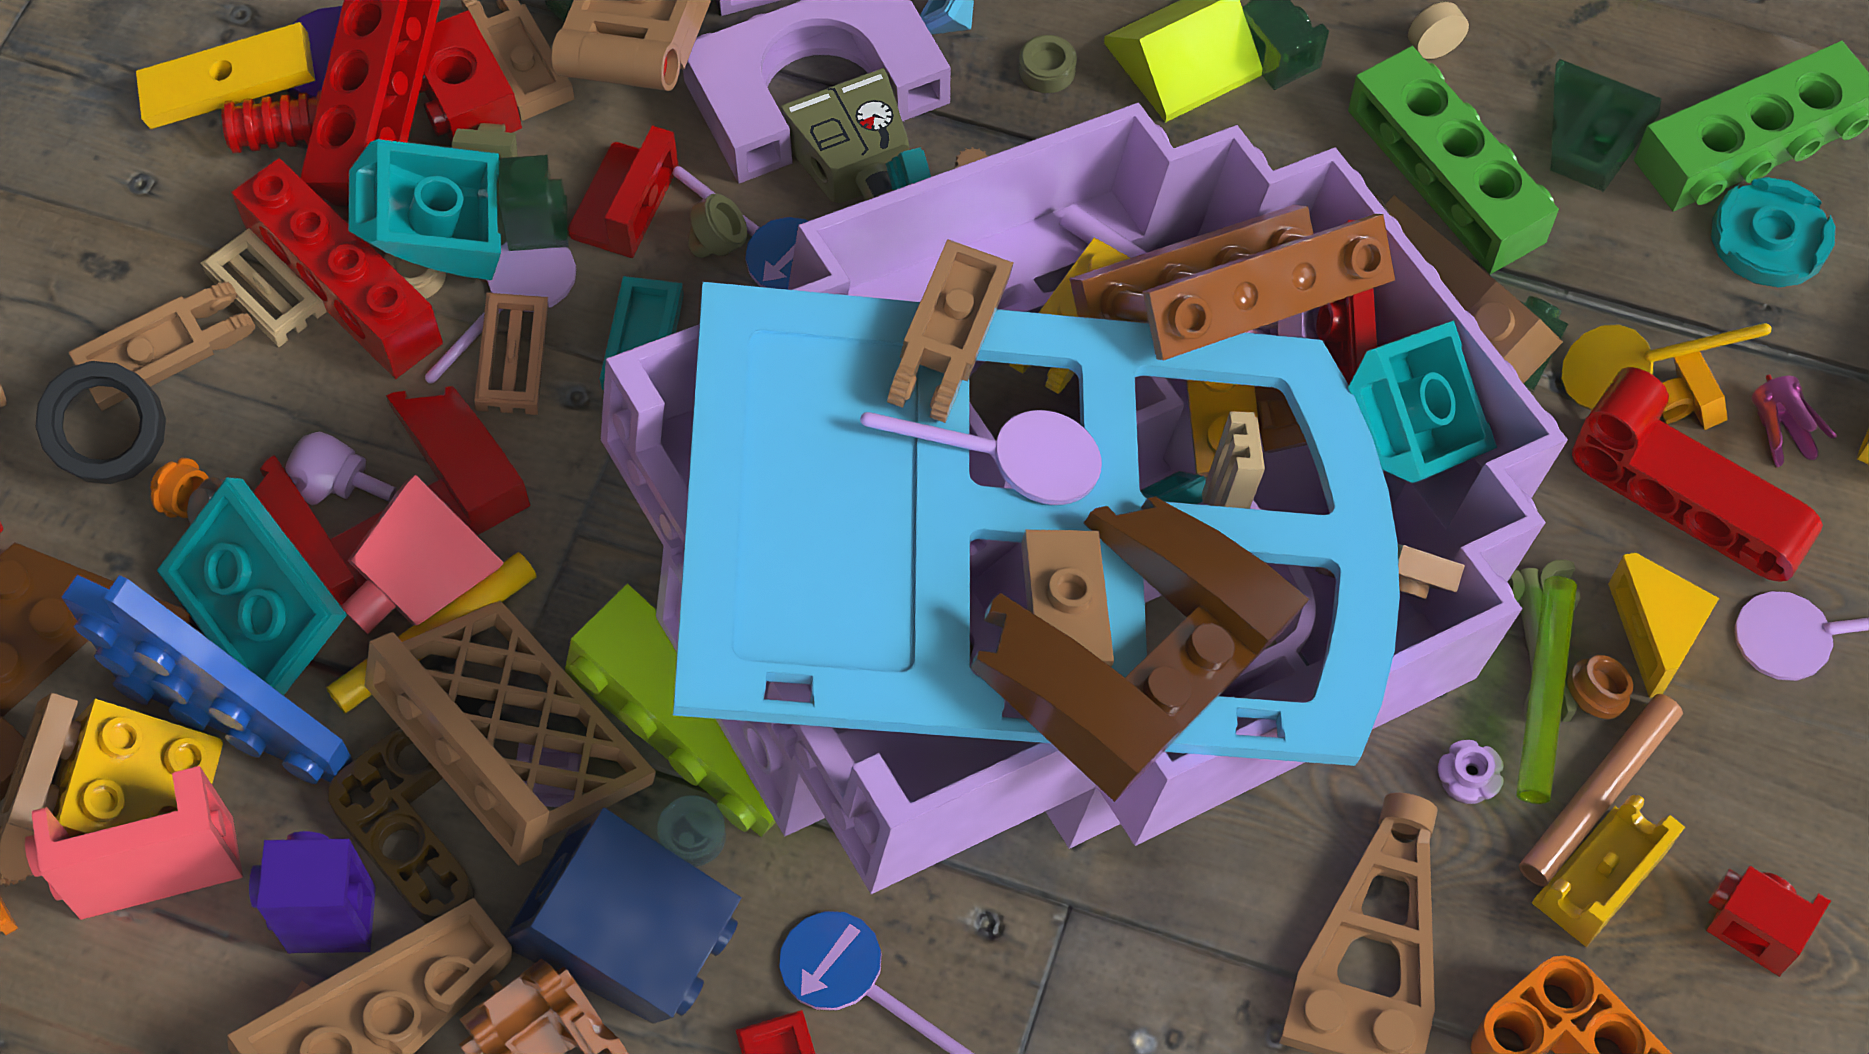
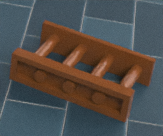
(1237, 278)

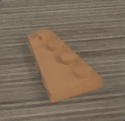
(389, 998)

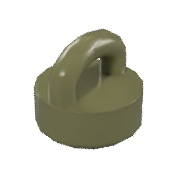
(716, 227)

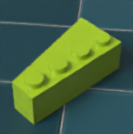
(631, 671)

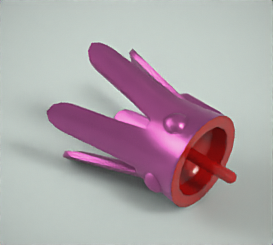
(1784, 402)

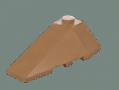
(1500, 316)

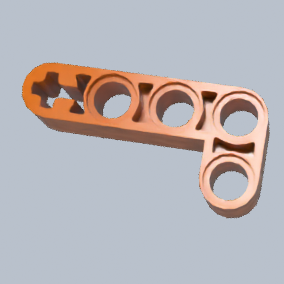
(1564, 1030)

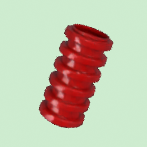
(269, 122)

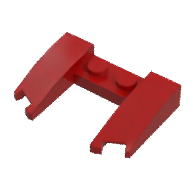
(471, 481)

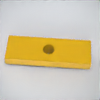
(225, 73)

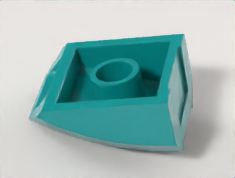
(428, 205)
(1421, 404)

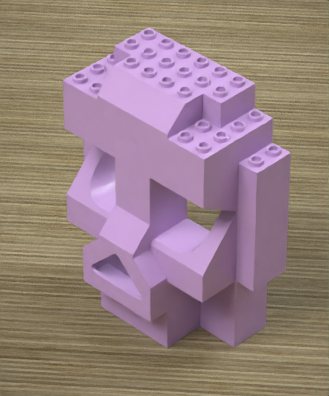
(925, 797)

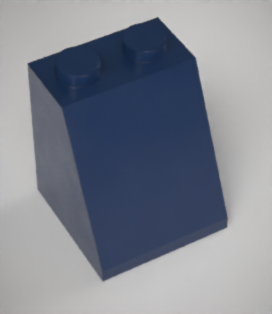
(625, 918)

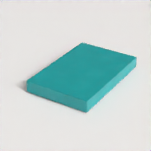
(251, 587)

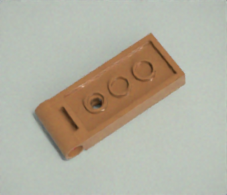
(628, 41)

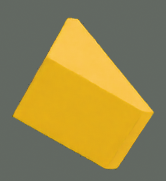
(1659, 616)

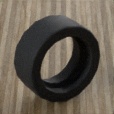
(89, 375)

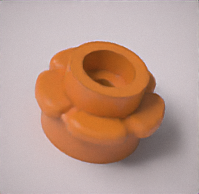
(174, 485)

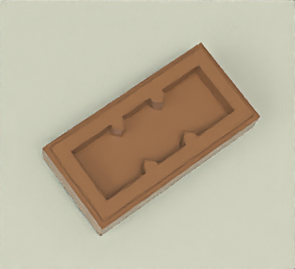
(1069, 586)

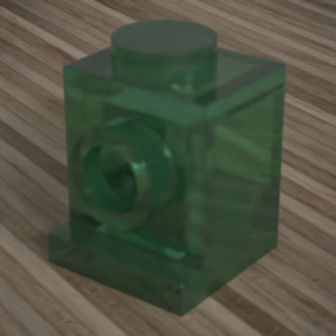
(1285, 40)
(532, 204)

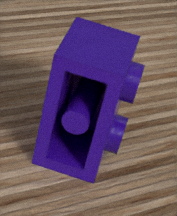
(314, 894)

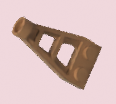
(1350, 1020)

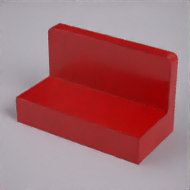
(626, 194)

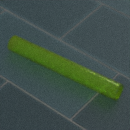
(1546, 690)

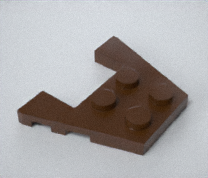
(36, 633)

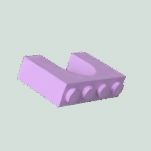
(735, 65)

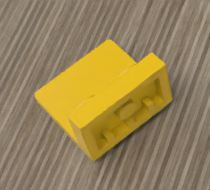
(126, 768)

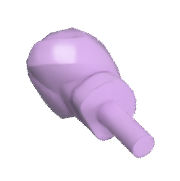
(328, 466)

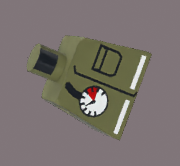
(848, 136)

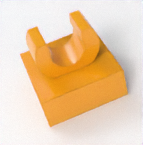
(1694, 391)

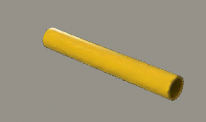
(508, 579)

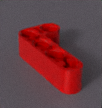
(1690, 483)

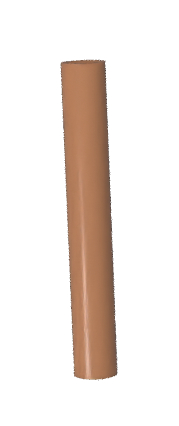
(1600, 790)

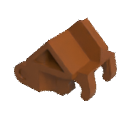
(537, 1015)

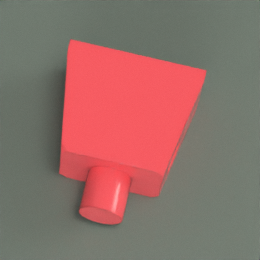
(416, 559)

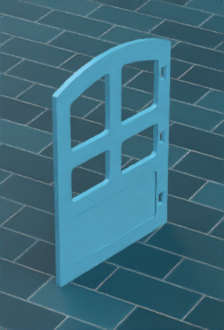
(848, 545)

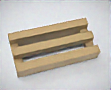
(291, 316)
(1236, 464)

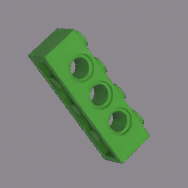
(1756, 127)
(1452, 159)

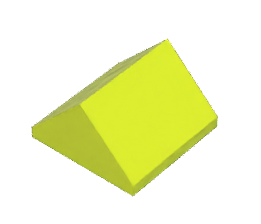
(1187, 54)

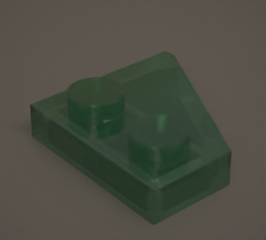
(1596, 124)

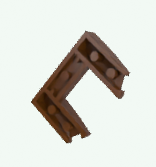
(1123, 724)

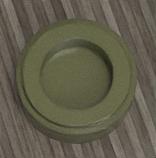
(1047, 64)

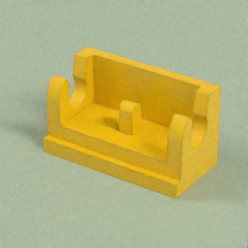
(1606, 869)

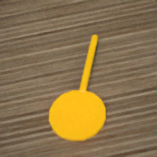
(1609, 348)

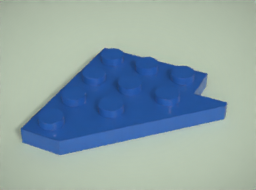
(176, 665)

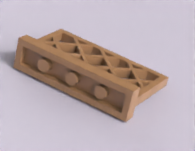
(456, 740)

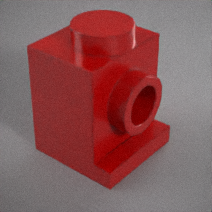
(1764, 917)

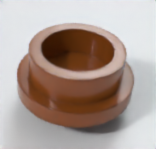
(1600, 686)

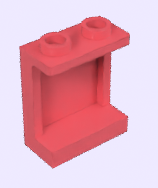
(140, 858)

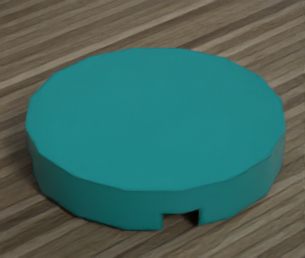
(1772, 232)

